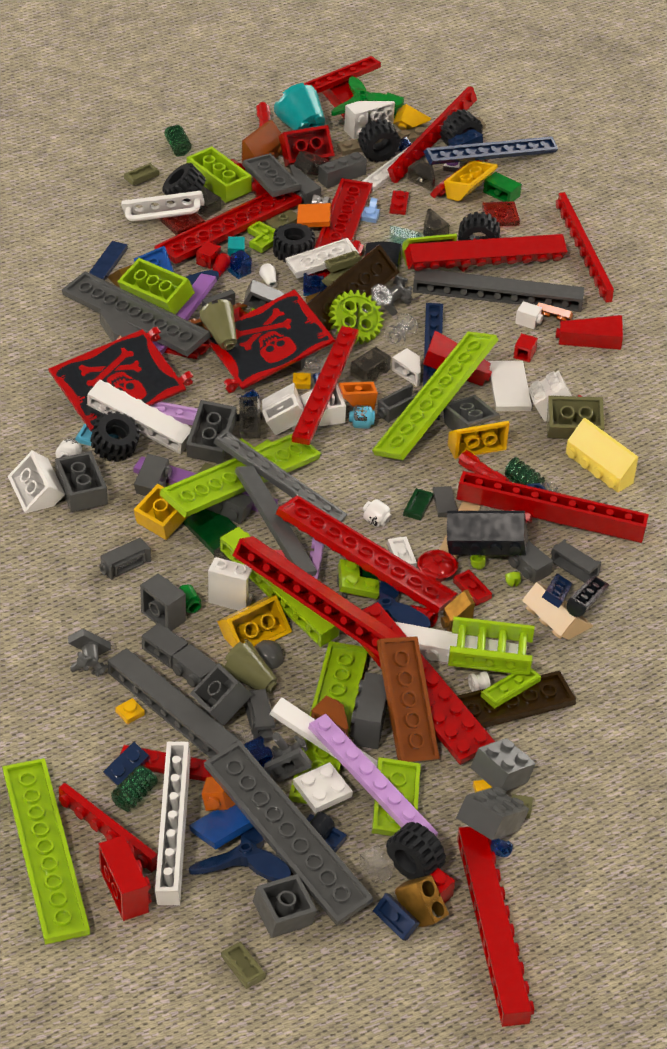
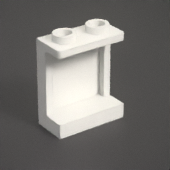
(229, 584)

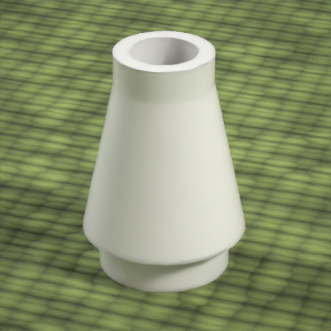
(268, 274)

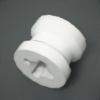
(479, 681)

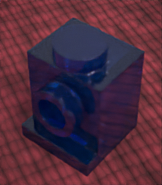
(240, 264)
(312, 284)
(259, 751)

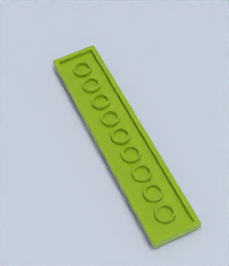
(435, 395)
(222, 482)
(339, 680)
(45, 852)

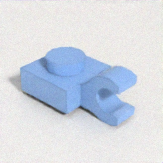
(371, 213)

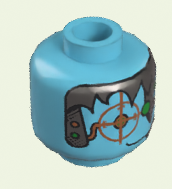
(362, 416)

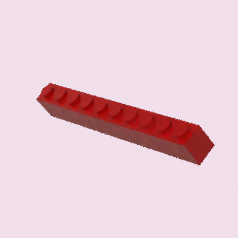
(485, 251)
(552, 506)
(312, 593)
(494, 928)

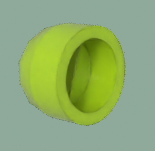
(478, 561)
(513, 578)

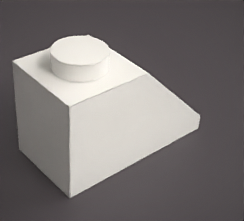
(407, 366)

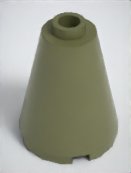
(220, 322)
(249, 667)

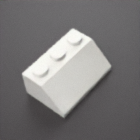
(36, 483)

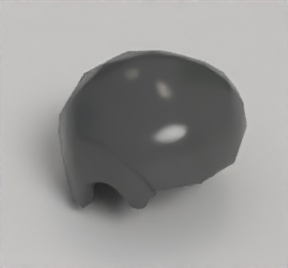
(271, 653)

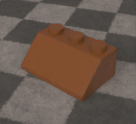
(262, 142)

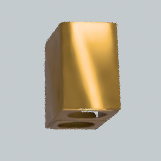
(418, 892)

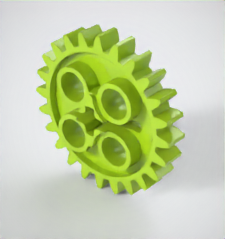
(371, 319)

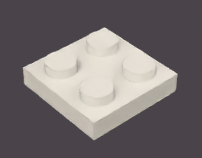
(322, 787)

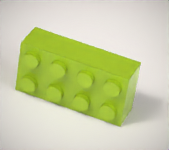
(221, 174)
(157, 285)

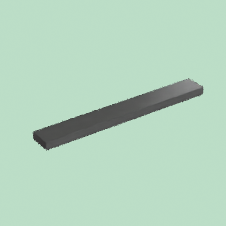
(275, 474)
(278, 527)

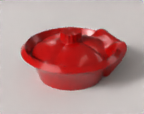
(437, 564)

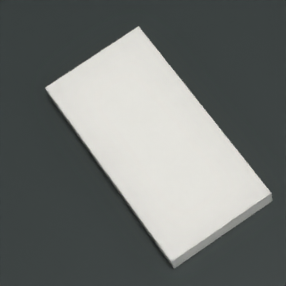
(313, 260)
(509, 386)

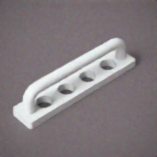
(130, 210)

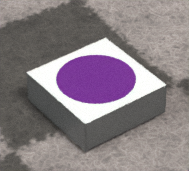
(453, 167)

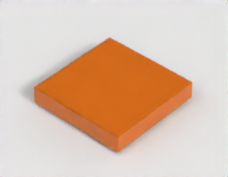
(314, 214)

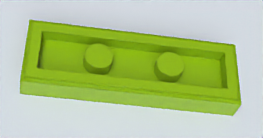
(509, 688)

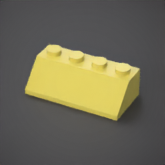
(602, 456)

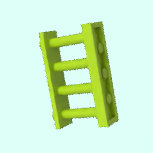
(491, 660)

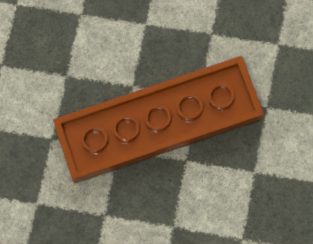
(408, 699)

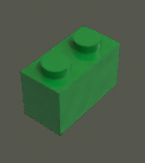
(502, 187)

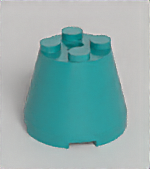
(300, 107)

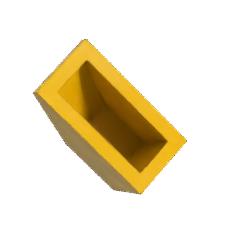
(408, 117)

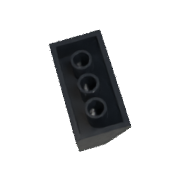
(487, 533)

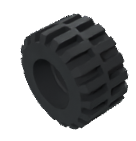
(458, 124)
(372, 133)
(184, 179)
(478, 223)
(292, 240)
(118, 425)
(415, 851)

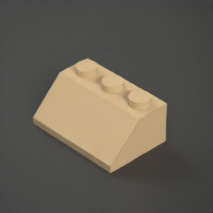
(558, 619)

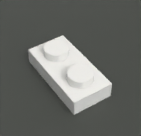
(402, 549)

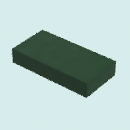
(418, 504)

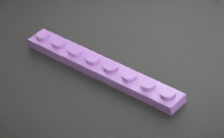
(366, 773)

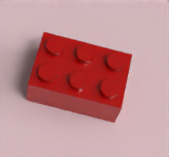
(313, 140)
(124, 877)

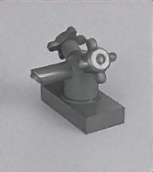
(398, 291)
(91, 648)
(287, 758)

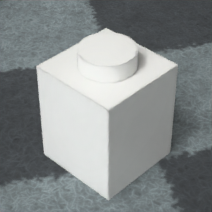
(529, 315)

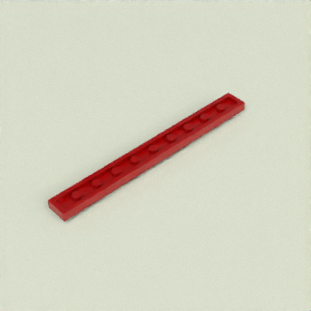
(429, 136)
(585, 248)
(325, 386)

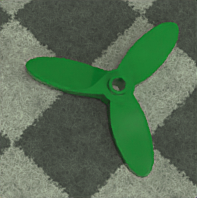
(360, 94)

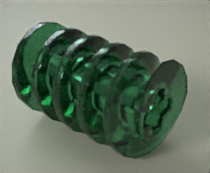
(178, 140)
(520, 473)
(134, 788)

